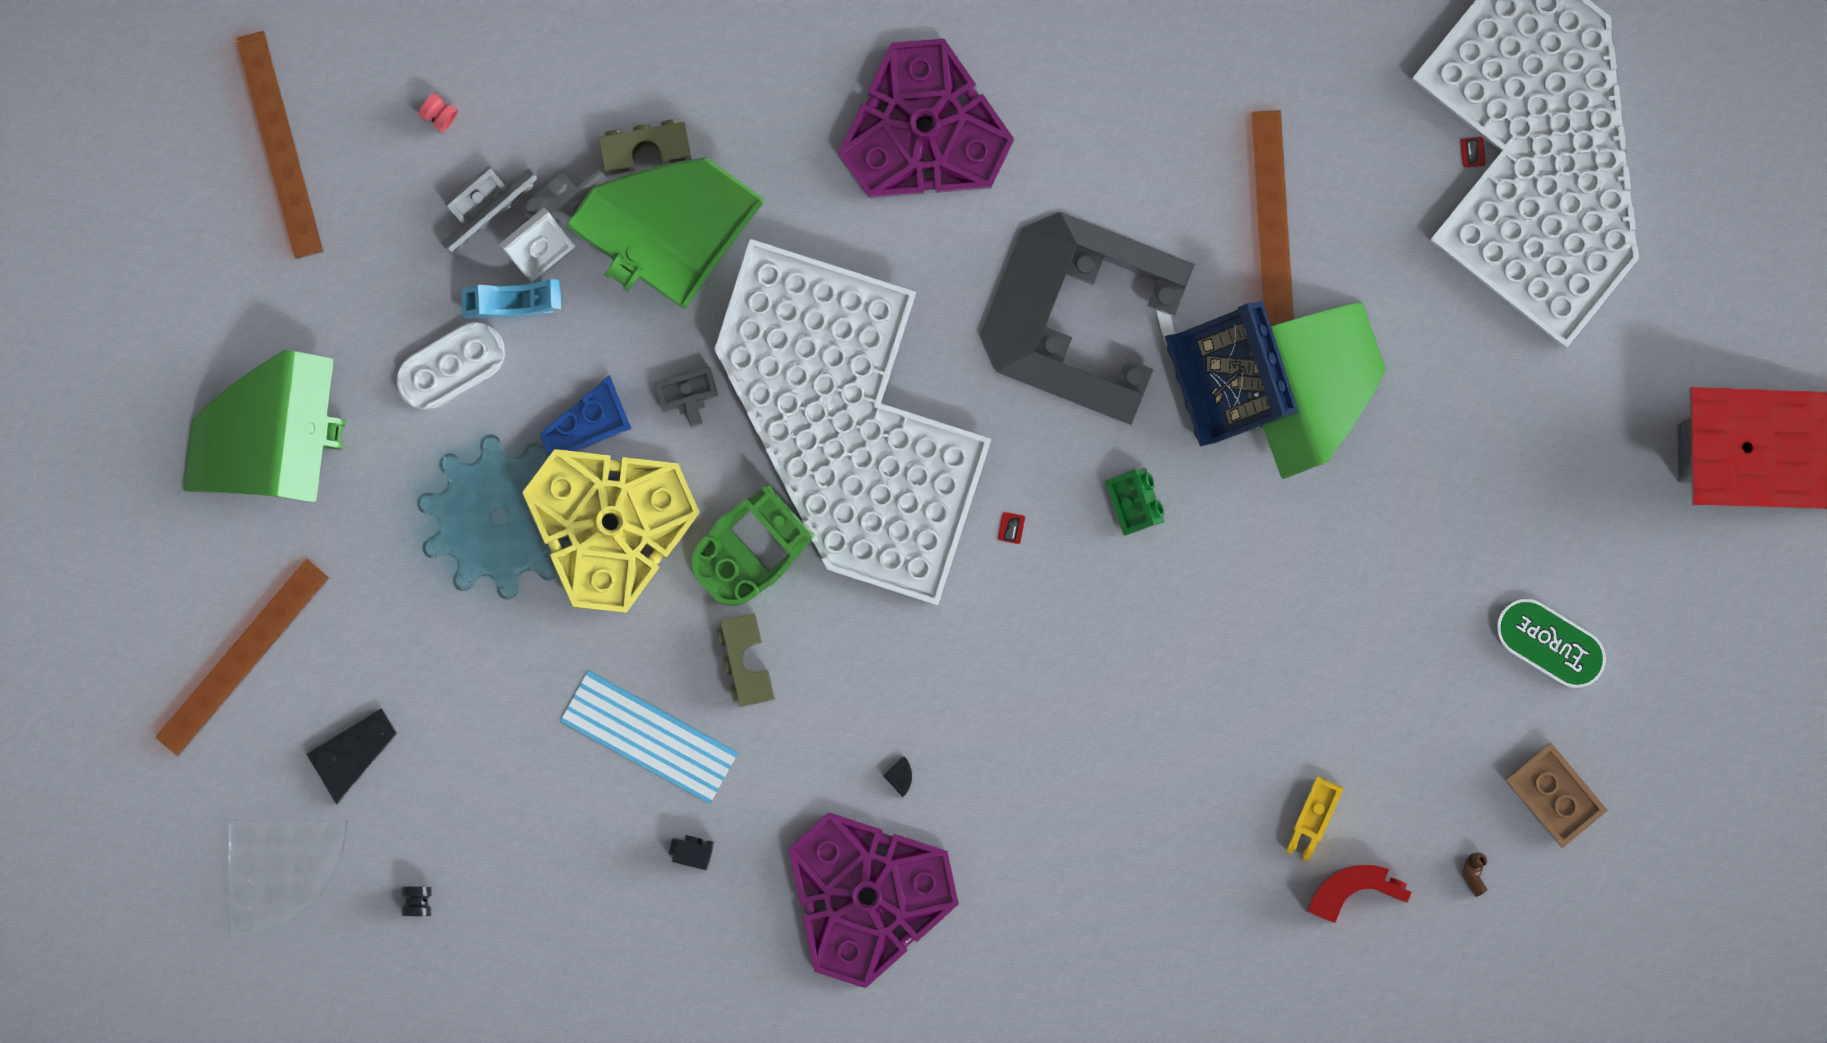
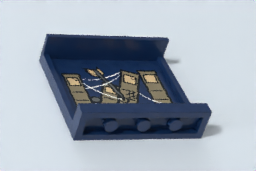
(1231, 374)

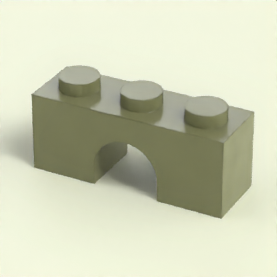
(619, 147)
(749, 686)

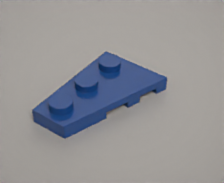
(588, 422)

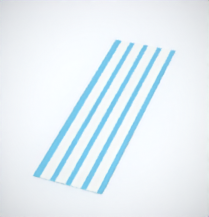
(649, 736)

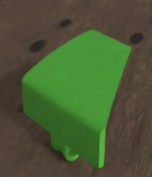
(666, 224)
(1332, 375)
(266, 431)

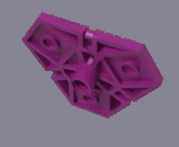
(890, 151)
(910, 886)

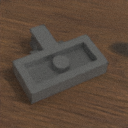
(687, 393)

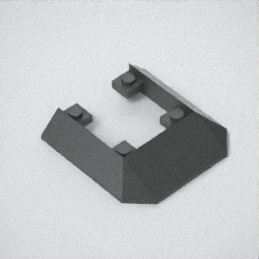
(1018, 317)

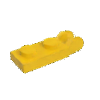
(1315, 815)

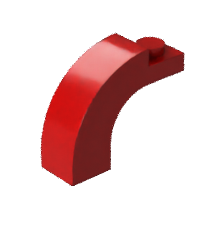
(1337, 887)

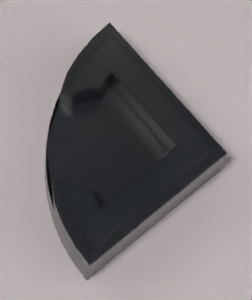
(900, 776)

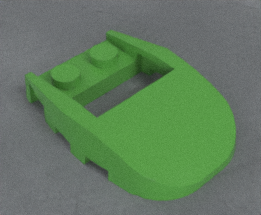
(729, 567)

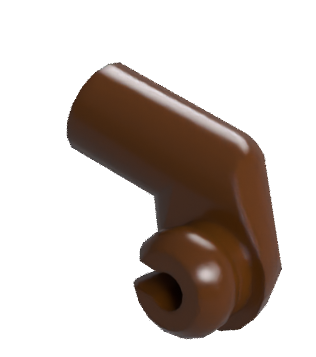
(1472, 871)

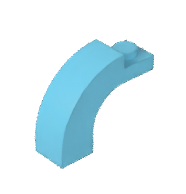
(511, 301)

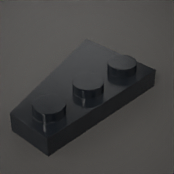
(350, 753)

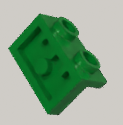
(1135, 501)

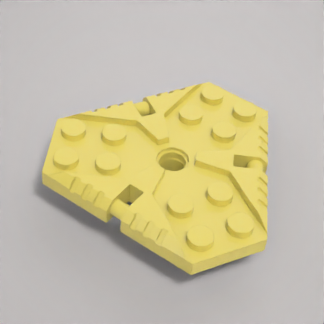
(604, 565)

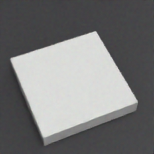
(537, 245)

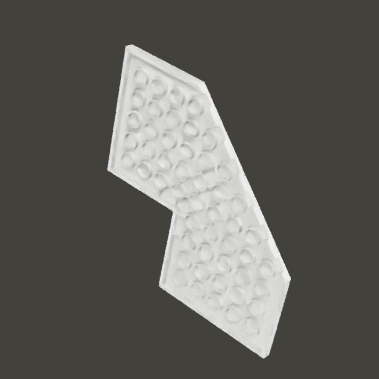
(1555, 207)
(811, 369)

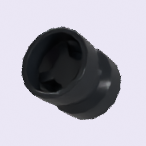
(416, 901)

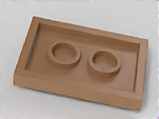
(1556, 795)

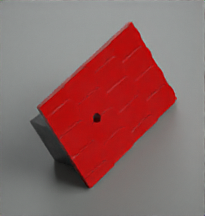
(1781, 442)

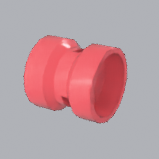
(437, 112)

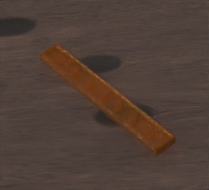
(279, 145)
(1272, 216)
(242, 657)

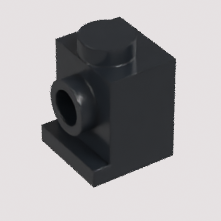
(691, 852)

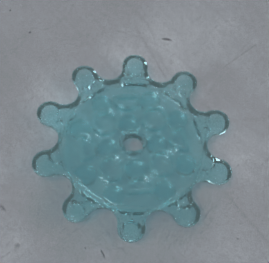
(466, 522)

